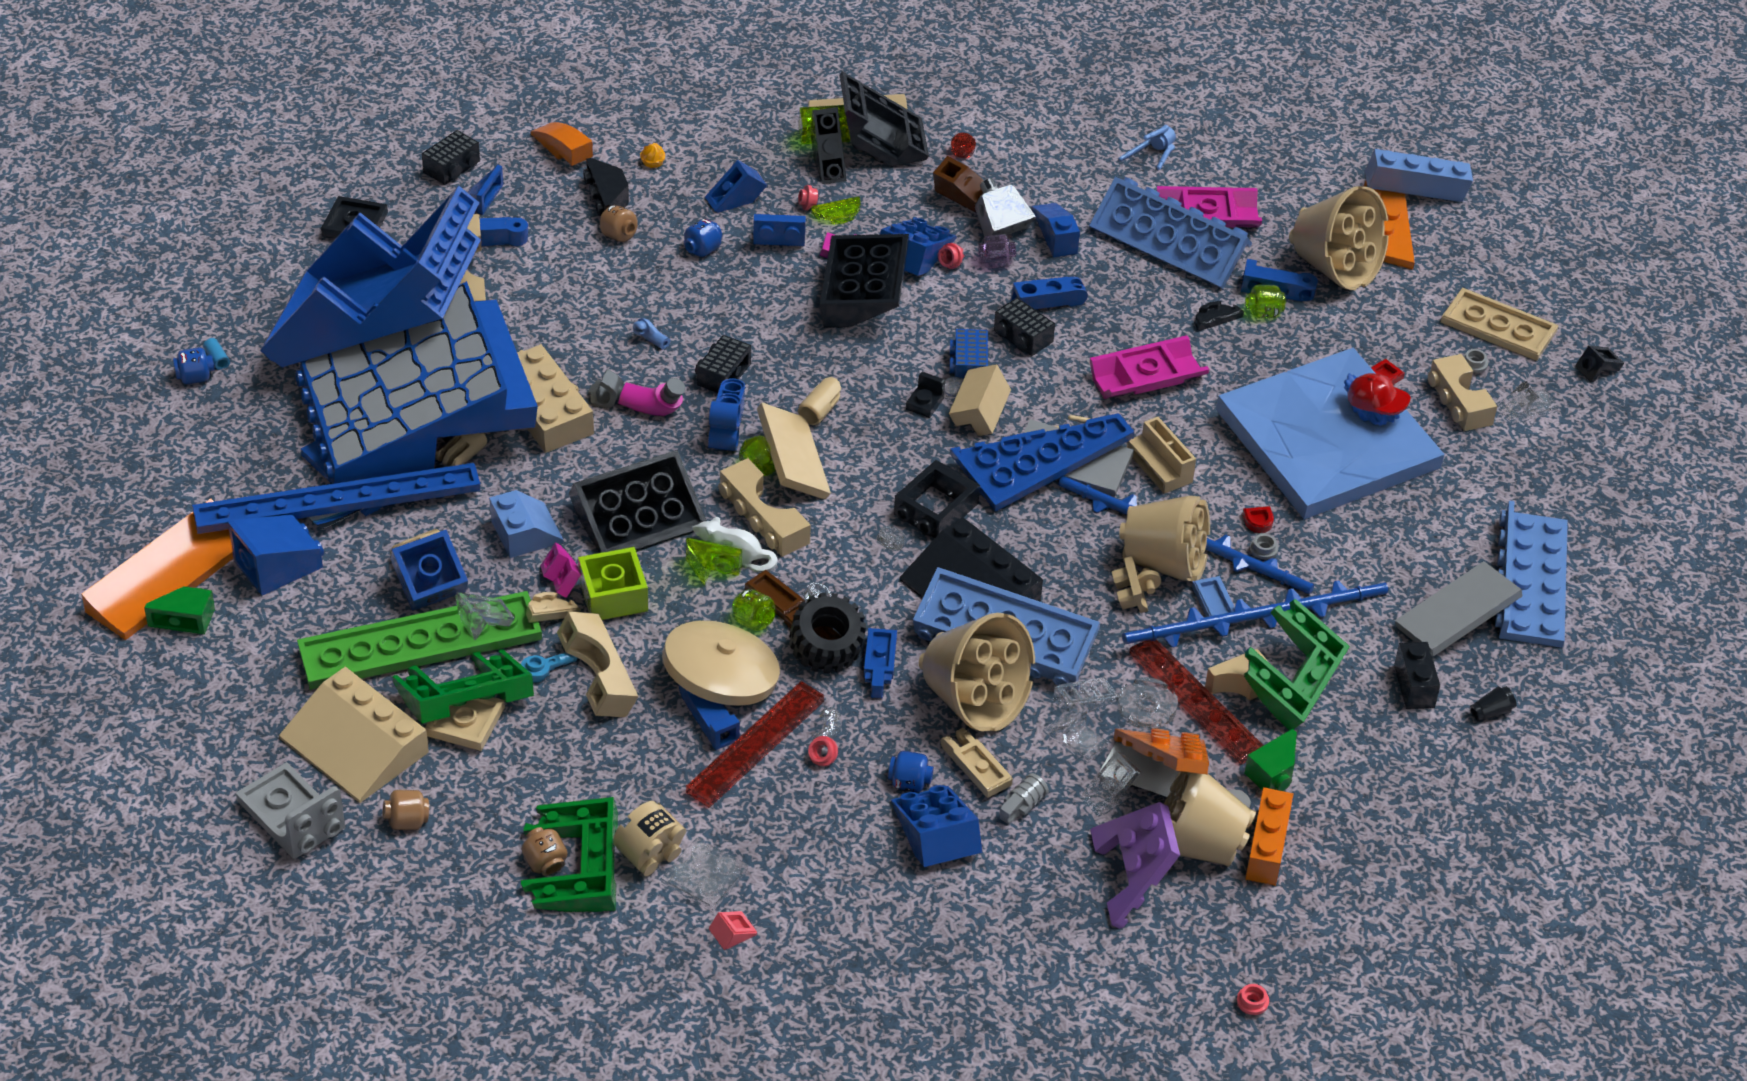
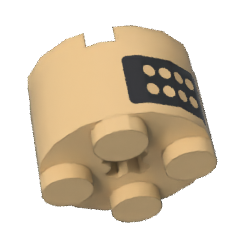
(649, 837)

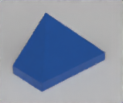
(487, 188)

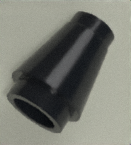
(1495, 703)

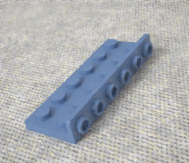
(1170, 231)
(1535, 562)
(1058, 636)

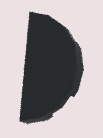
(1215, 314)

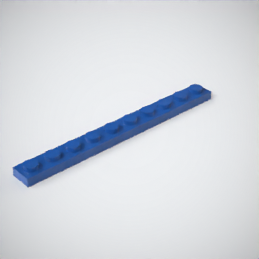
(340, 496)

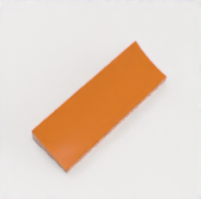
(164, 565)

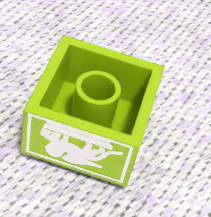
(613, 583)

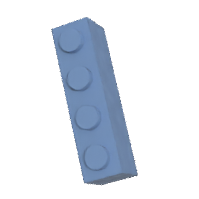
(1418, 175)

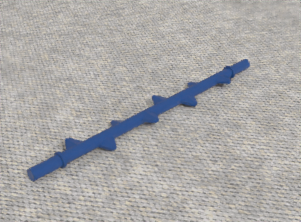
(1220, 547)
(1243, 612)

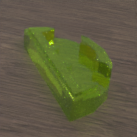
(838, 211)

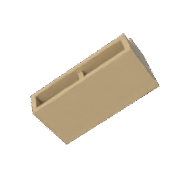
(981, 399)
(1163, 456)

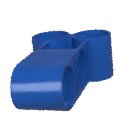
(726, 415)

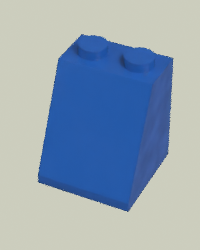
(274, 550)

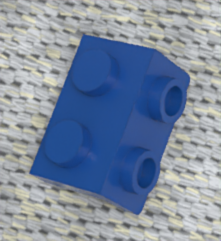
(779, 230)

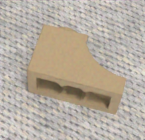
(1230, 677)

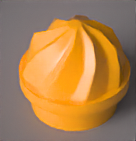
(652, 155)

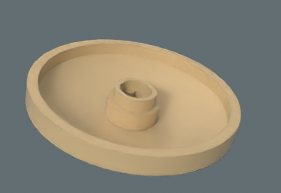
(720, 663)

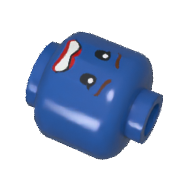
(702, 237)
(193, 365)
(910, 771)

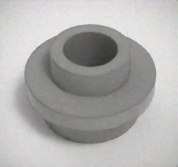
(1477, 360)
(1264, 547)

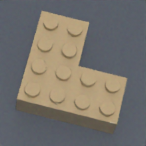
(561, 410)

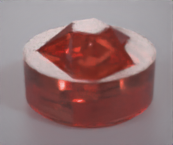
(963, 145)

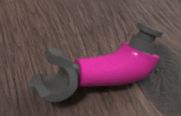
(651, 401)

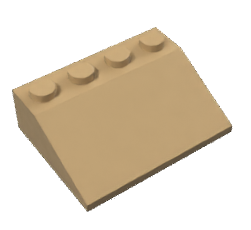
(355, 735)

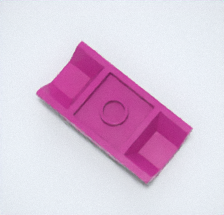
(1231, 205)
(1145, 368)

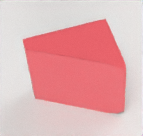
(731, 928)

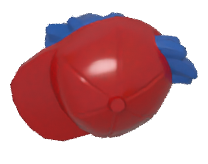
(1375, 398)

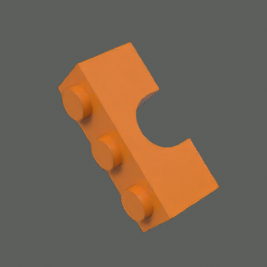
(1269, 836)

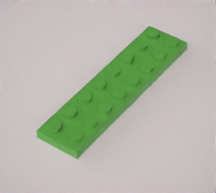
(411, 642)

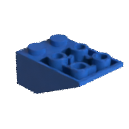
(923, 243)
(938, 825)

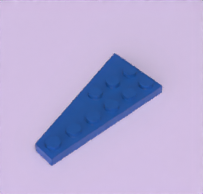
(1036, 458)

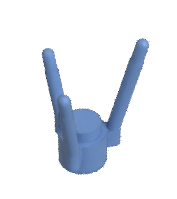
(1160, 140)

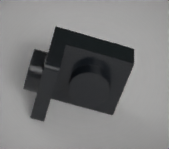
(1596, 360)
(927, 395)

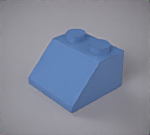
(523, 523)

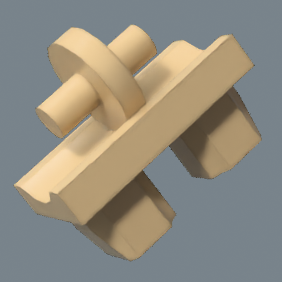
(1134, 596)

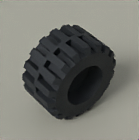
(833, 613)

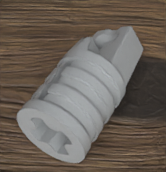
(1023, 798)

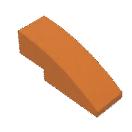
(564, 142)

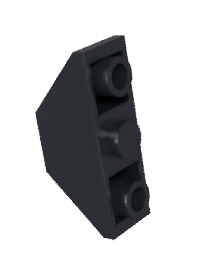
(827, 145)
(606, 185)

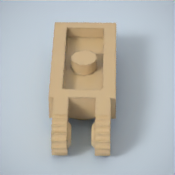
(977, 763)

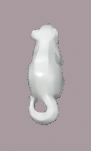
(737, 538)

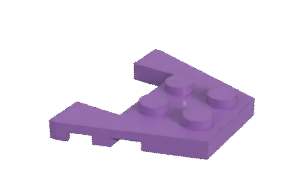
(1147, 853)

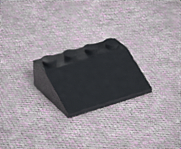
(862, 278)
(638, 504)
(975, 555)

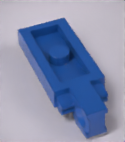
(880, 659)

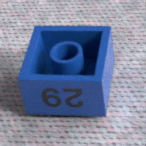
(429, 570)

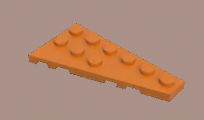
(1397, 227)
(1179, 753)

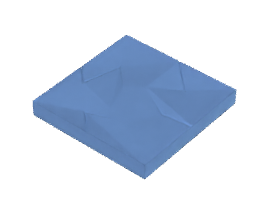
(1316, 444)

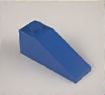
(1058, 229)

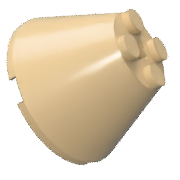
(1344, 236)
(982, 670)

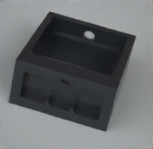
(946, 480)

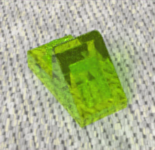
(708, 556)

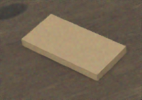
(1499, 324)
(793, 451)

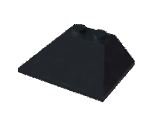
(882, 125)

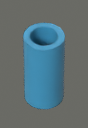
(219, 356)

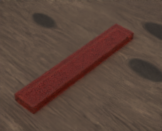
(1196, 699)
(754, 744)

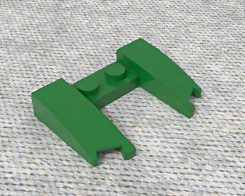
(1323, 650)
(498, 676)
(595, 887)

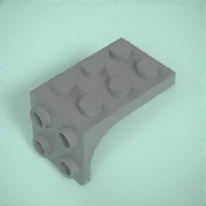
(293, 810)

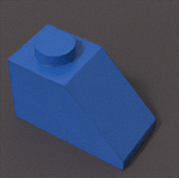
(736, 188)

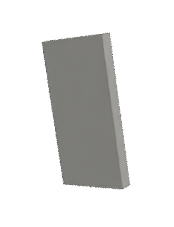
(1101, 473)
(1459, 608)

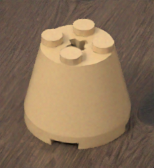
(1168, 536)
(1207, 818)

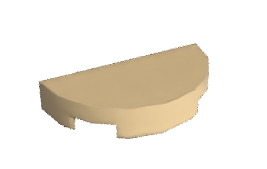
(549, 607)

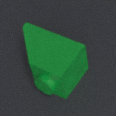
(182, 610)
(1273, 763)

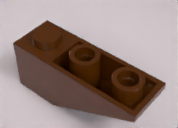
(958, 183)

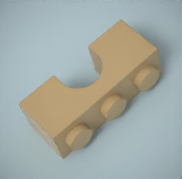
(1452, 381)

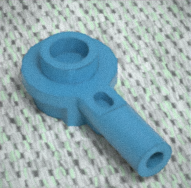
(541, 667)

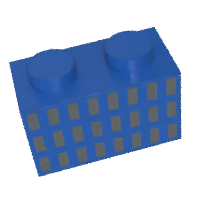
(969, 351)

